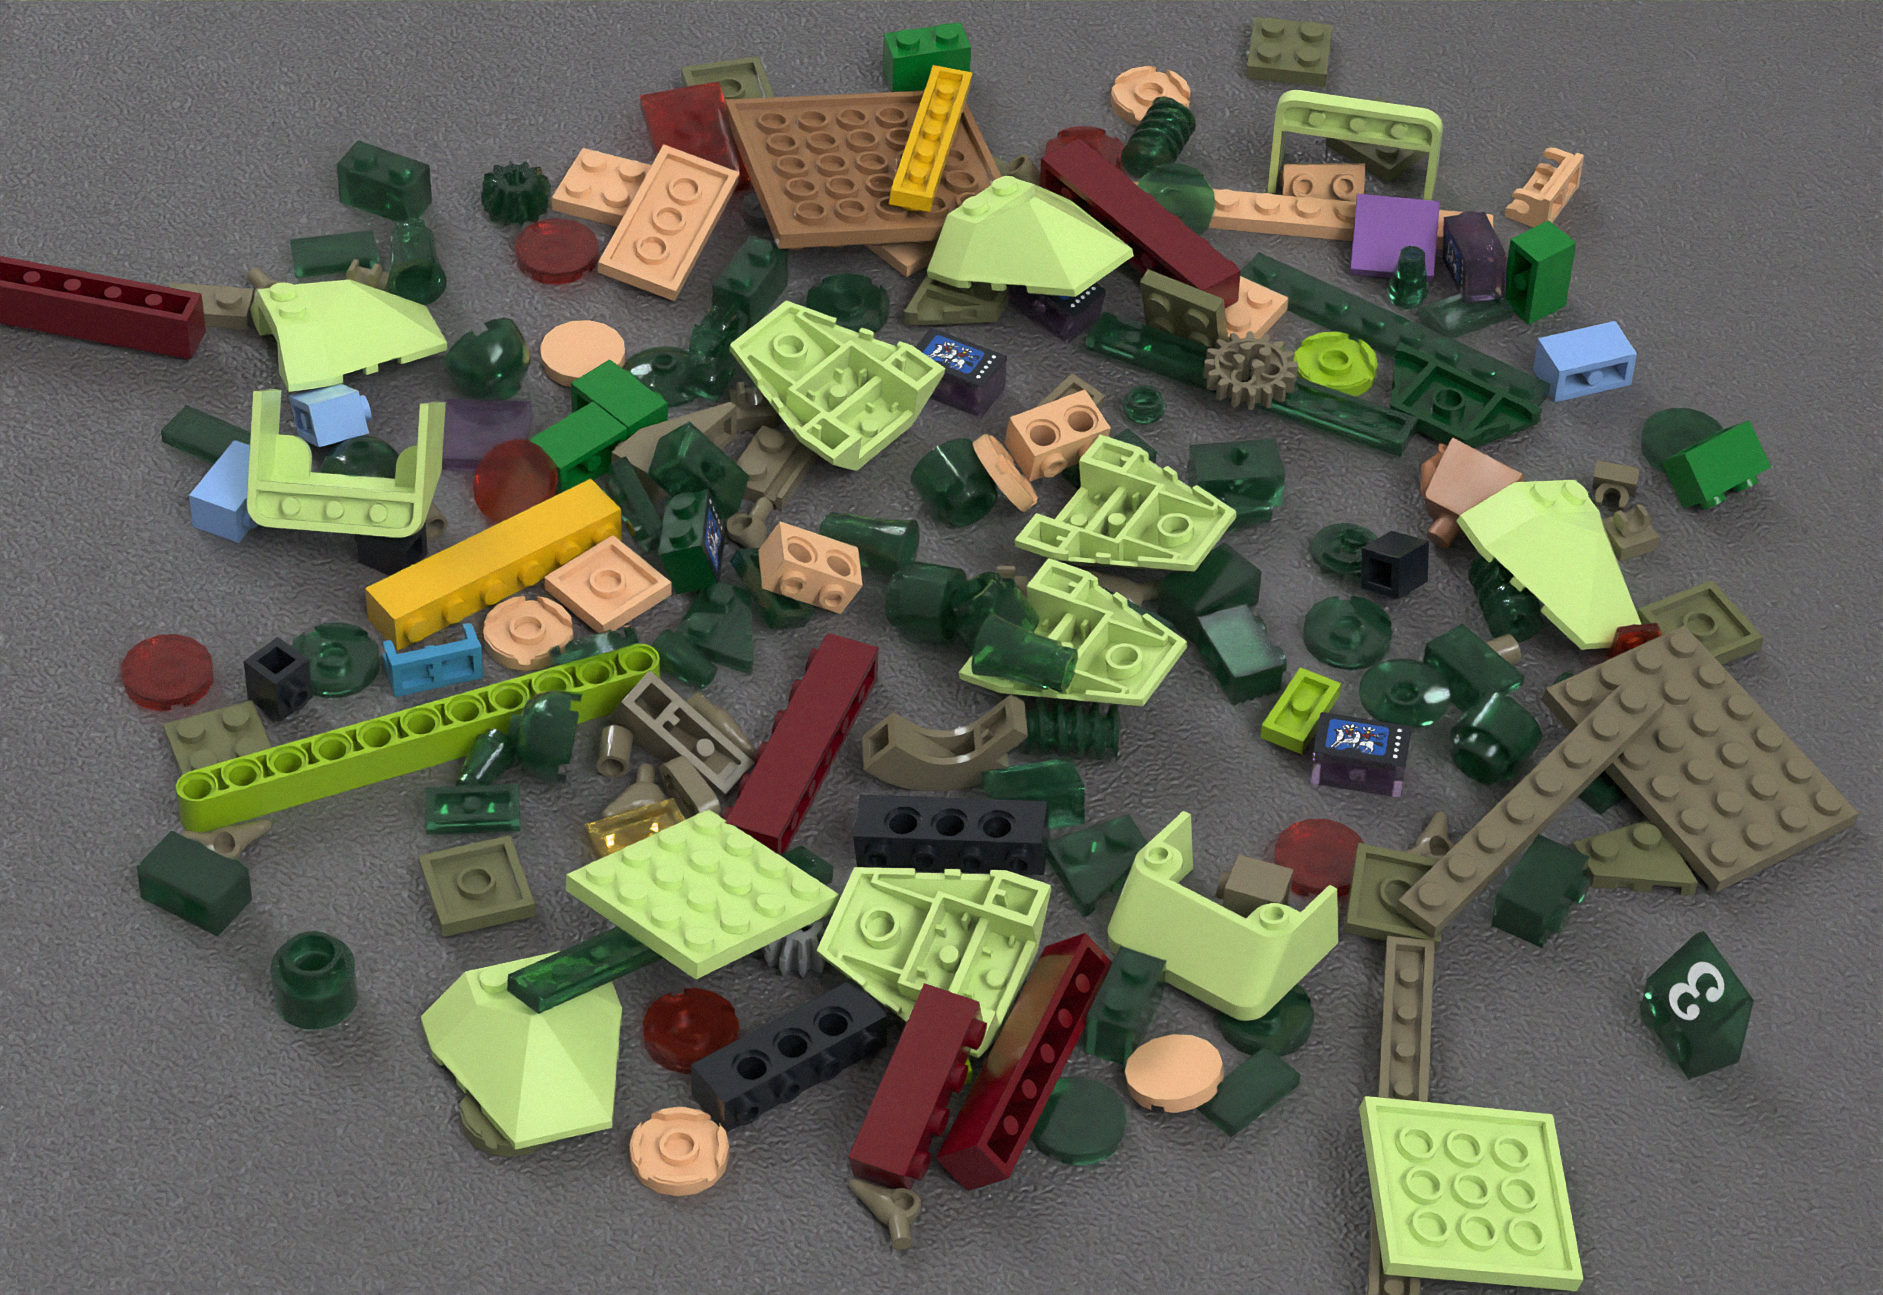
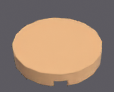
(1140, 86)
(579, 348)
(1004, 473)
(522, 631)
(1174, 1073)
(679, 1151)

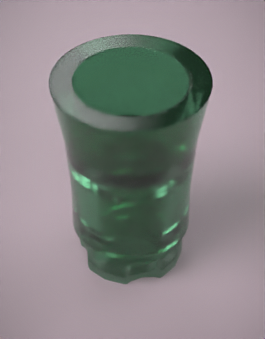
(415, 263)
(881, 542)
(1022, 656)

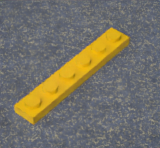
(930, 139)

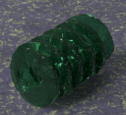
(1158, 137)
(1501, 603)
(1073, 729)

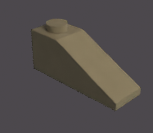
(716, 423)
(672, 728)

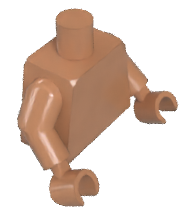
(1456, 482)

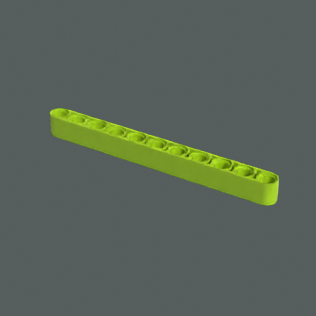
(396, 741)

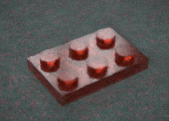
(695, 123)

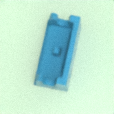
(434, 665)

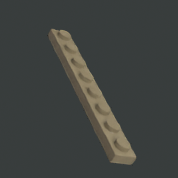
(1530, 807)

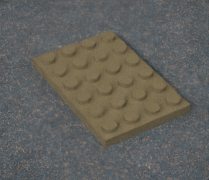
(1711, 765)

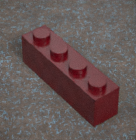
(917, 1089)

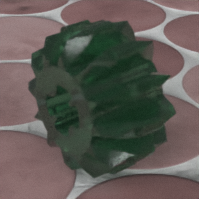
(515, 193)

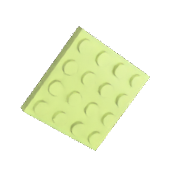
(702, 893)
(1469, 1194)

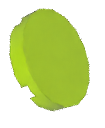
(1337, 362)

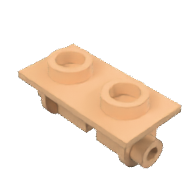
(1323, 180)

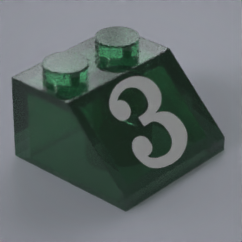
(1697, 1008)

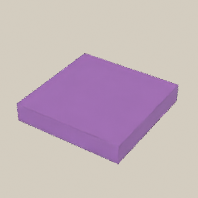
(1385, 227)

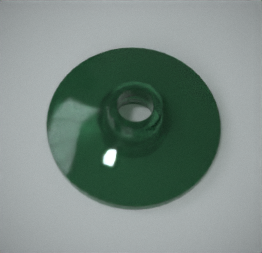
(660, 371)
(1404, 692)

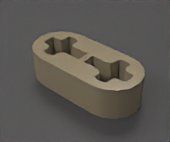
(688, 788)

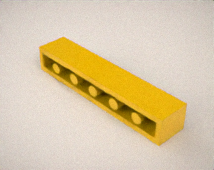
(491, 564)

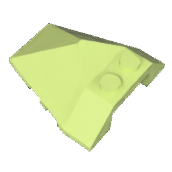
(1026, 239)
(341, 329)
(835, 385)
(1129, 515)
(1560, 552)
(1118, 649)
(938, 930)
(529, 1070)

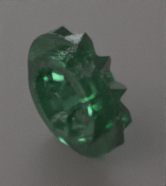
(1351, 538)

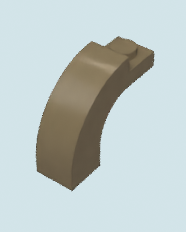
(943, 758)

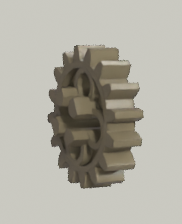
(1269, 377)

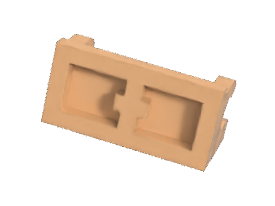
(1547, 189)

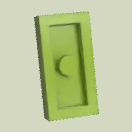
(1298, 710)

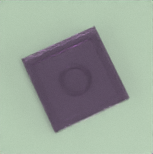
(478, 426)

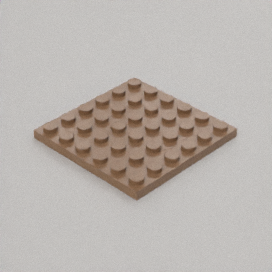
(831, 163)

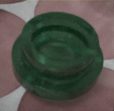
(1143, 404)

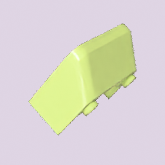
(1358, 122)
(290, 496)
(1209, 950)

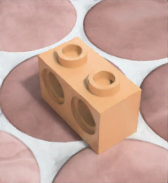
(1054, 434)
(810, 567)

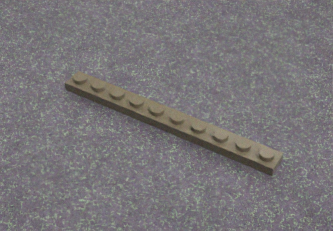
(1403, 1062)

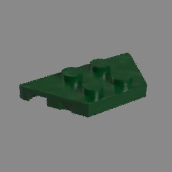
(1455, 402)

